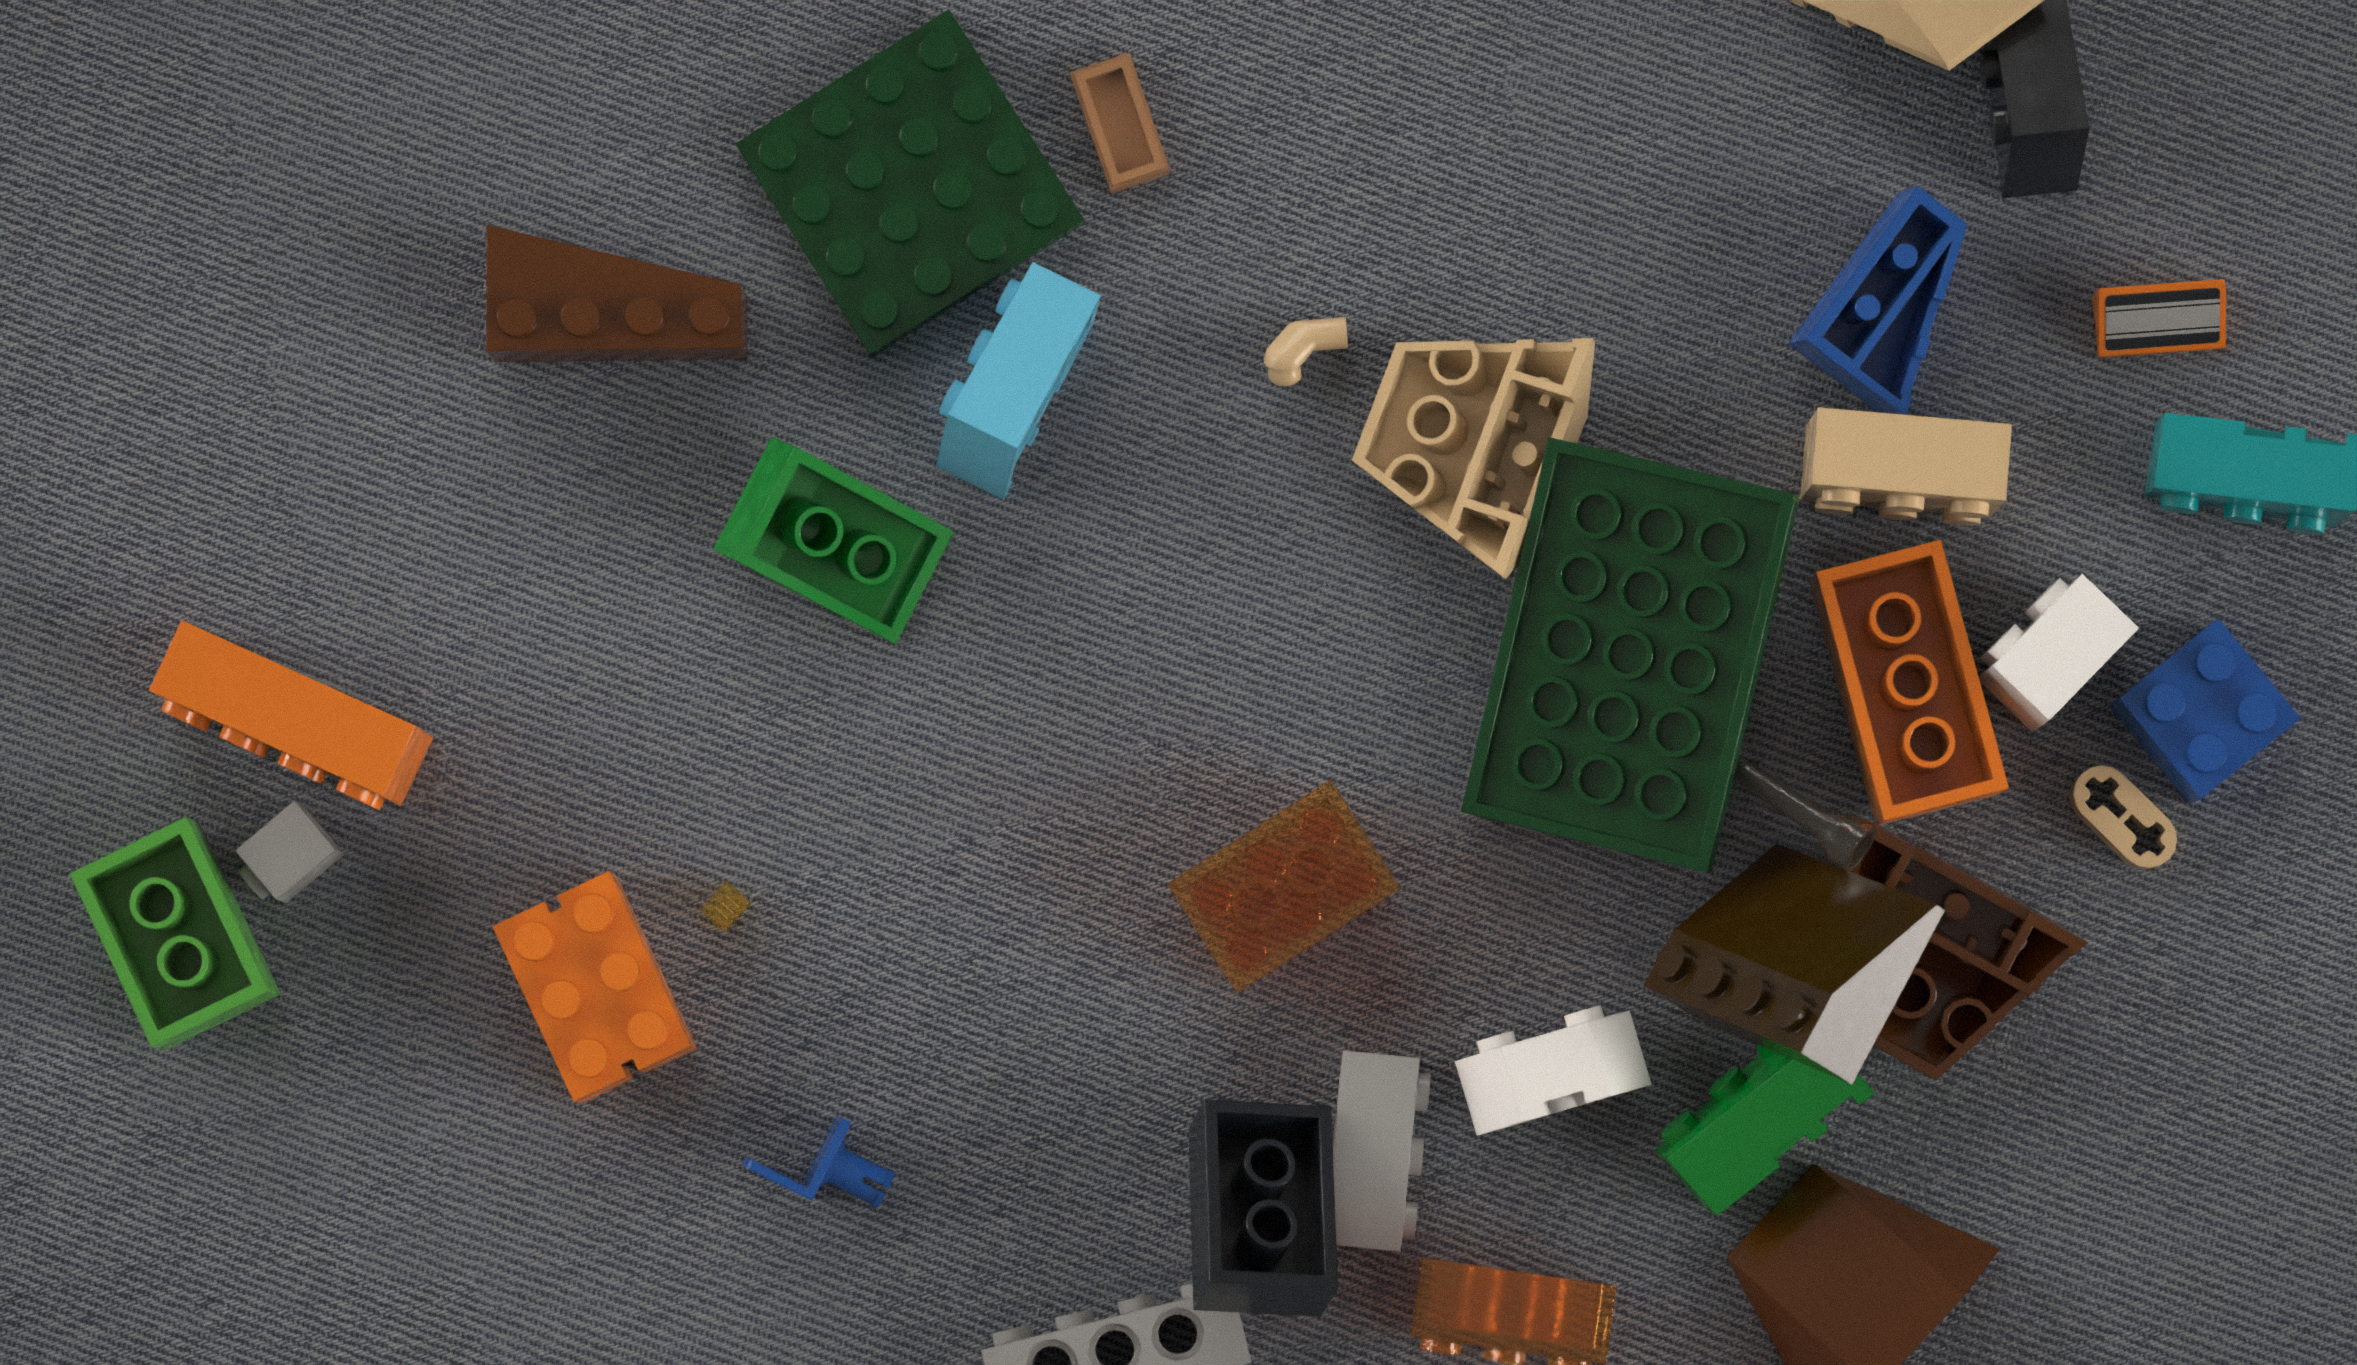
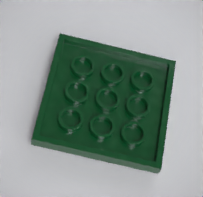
(910, 183)

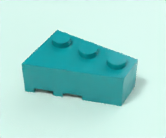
(2252, 472)

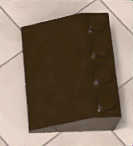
(1798, 959)

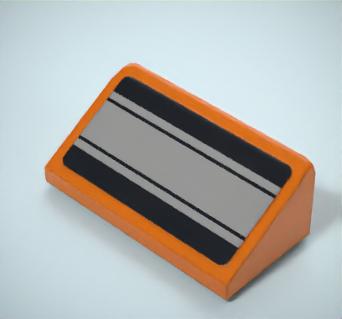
(2160, 318)

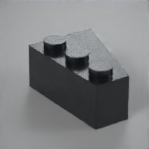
(2036, 103)

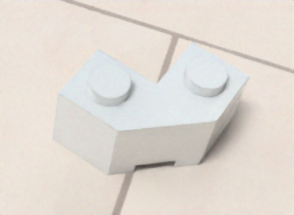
(1552, 1071)

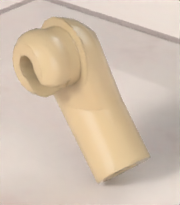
(1297, 343)

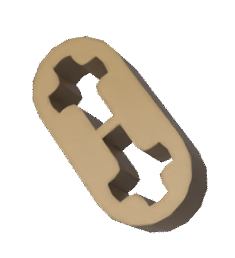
(2134, 806)

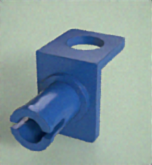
(833, 1166)

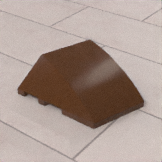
(1976, 964)
(1852, 1273)

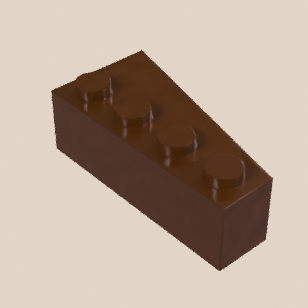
(597, 306)

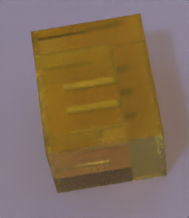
(725, 906)

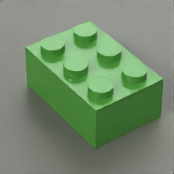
(175, 934)

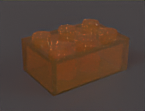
(1283, 887)
(1510, 1314)

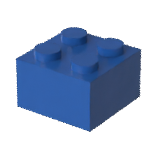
(2204, 712)

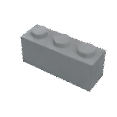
(1377, 1149)

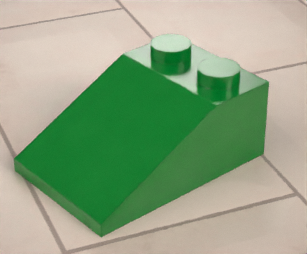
(833, 539)

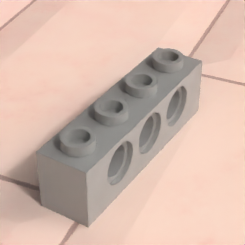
(1218, 1339)

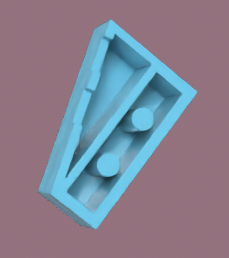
(1014, 377)

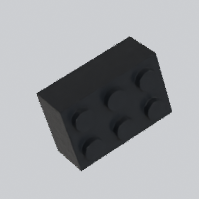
(1262, 1208)

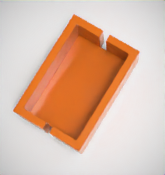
(594, 987)

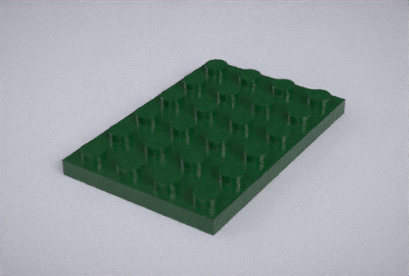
(1630, 654)

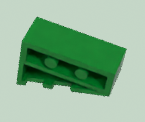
(1750, 1125)

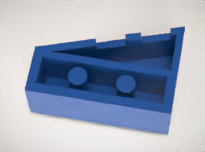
(1883, 302)

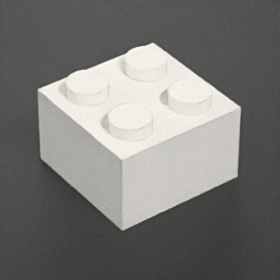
(2057, 653)

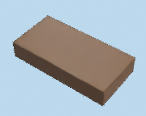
(1120, 123)

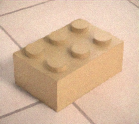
(1905, 465)

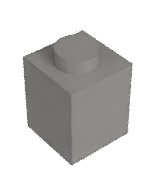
(287, 854)

